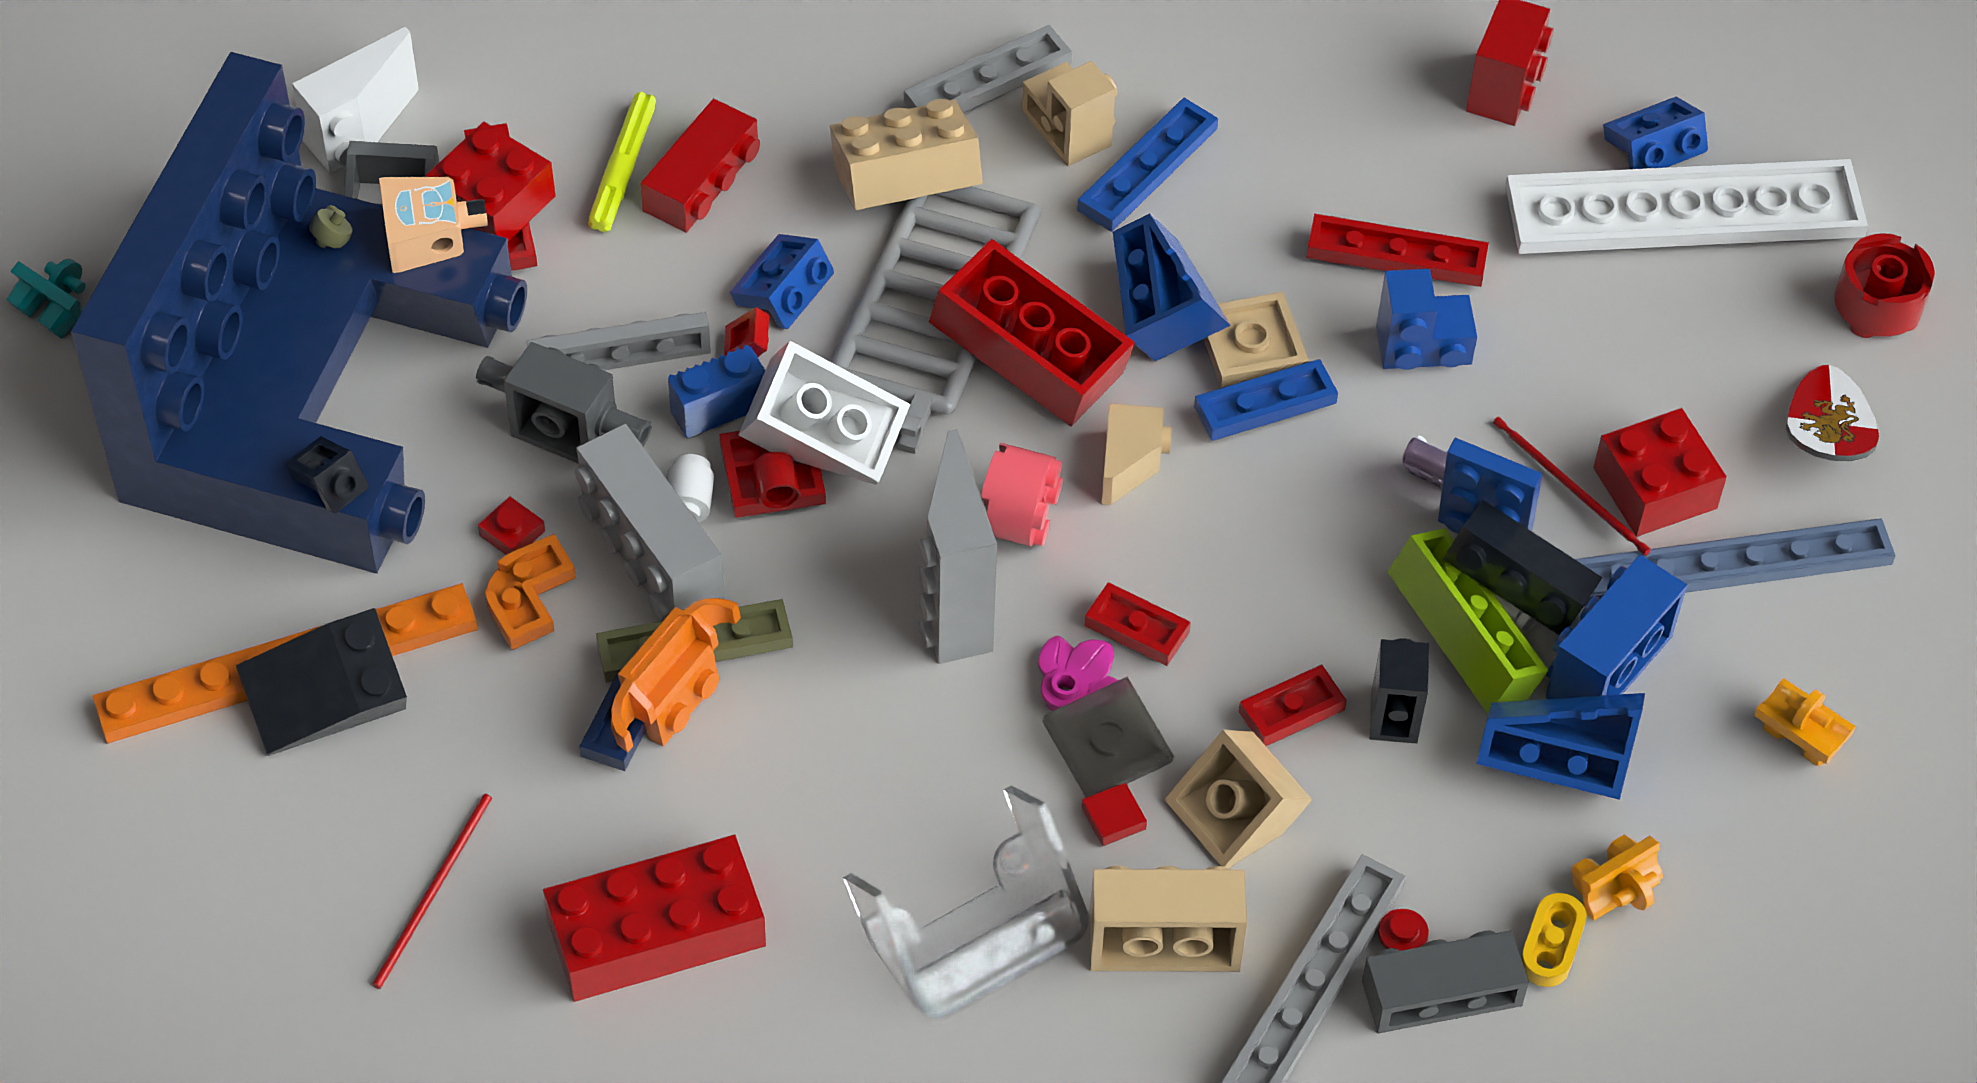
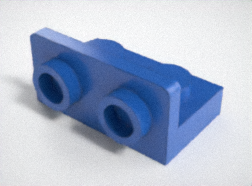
(1659, 134)
(784, 278)

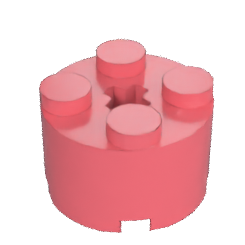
(1019, 493)

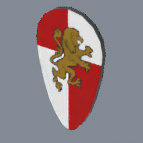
(1831, 417)

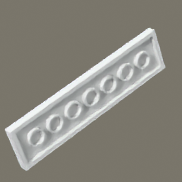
(1685, 206)

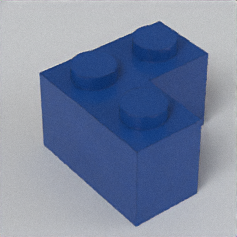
(1422, 327)

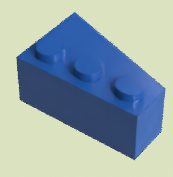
(1162, 291)
(1565, 740)

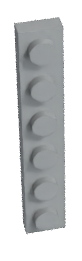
(1318, 975)

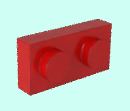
(1137, 623)
(1292, 705)

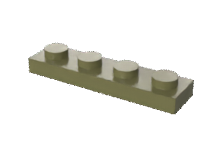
(758, 631)

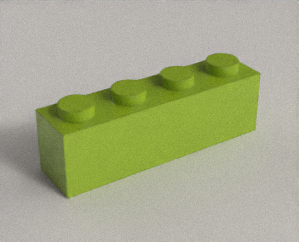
(1466, 622)

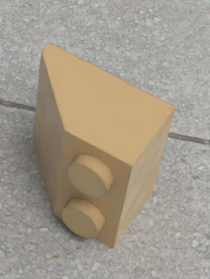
(1237, 797)

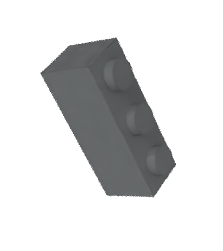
(1444, 980)

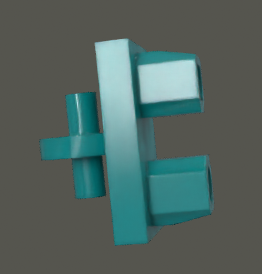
(34, 288)

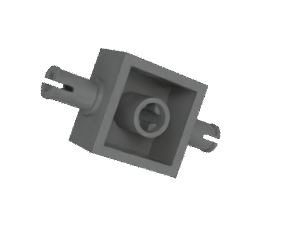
(558, 400)

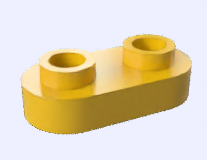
(1553, 943)

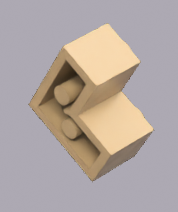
(1072, 109)

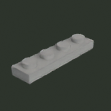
(994, 71)
(635, 342)

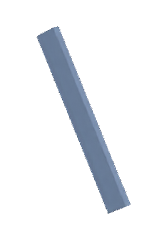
(1761, 556)

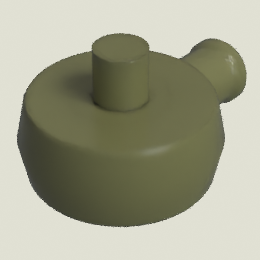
(330, 227)

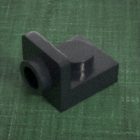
(330, 471)

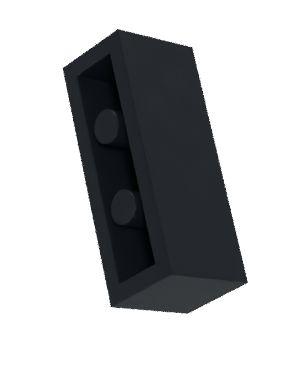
(1522, 568)

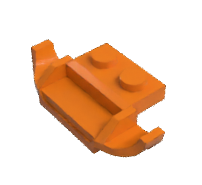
(671, 672)

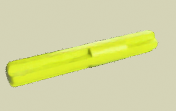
(621, 162)

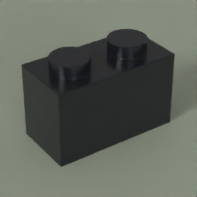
(1399, 690)

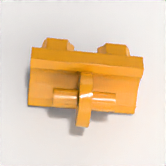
(1804, 721)
(1621, 880)

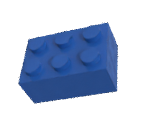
(1617, 633)

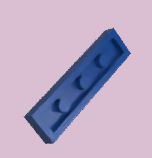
(1147, 164)

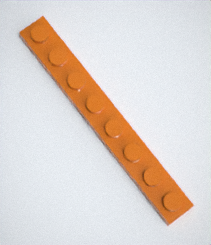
(217, 685)

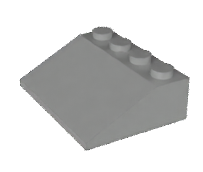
(958, 563)

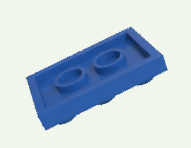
(1481, 475)

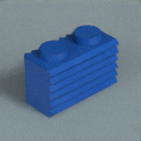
(715, 391)

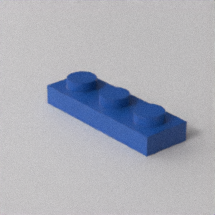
(1265, 399)

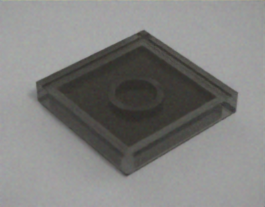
(1108, 738)

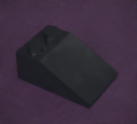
(322, 682)

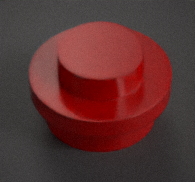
(1403, 930)

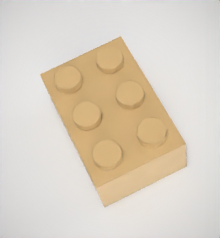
(906, 153)
(1167, 919)

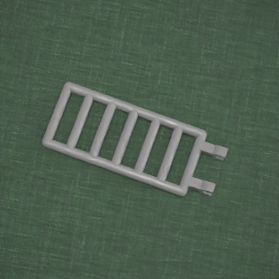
(883, 276)

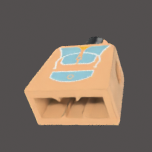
(426, 220)

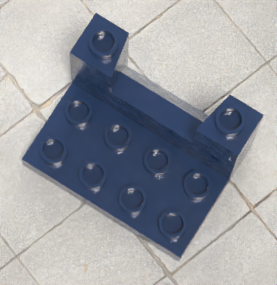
(234, 326)

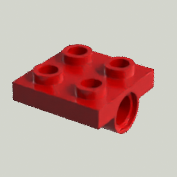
(767, 480)

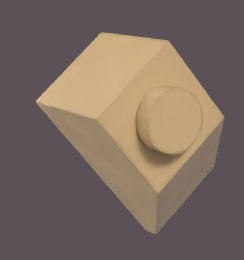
(1132, 448)

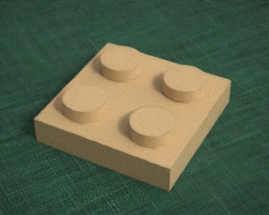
(1257, 342)

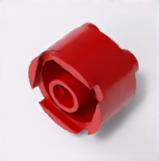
(1883, 286)

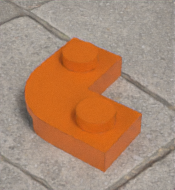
(516, 586)

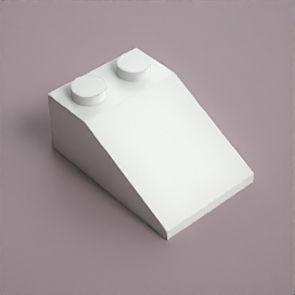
(356, 97)
(824, 415)

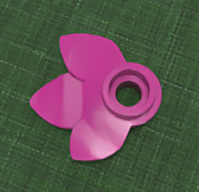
(1077, 668)

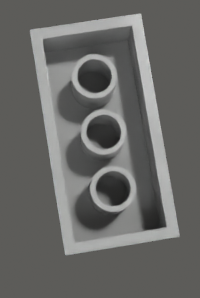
(647, 523)

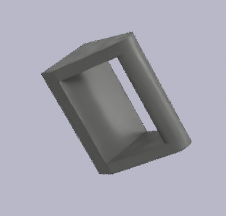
(375, 160)

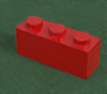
(700, 165)

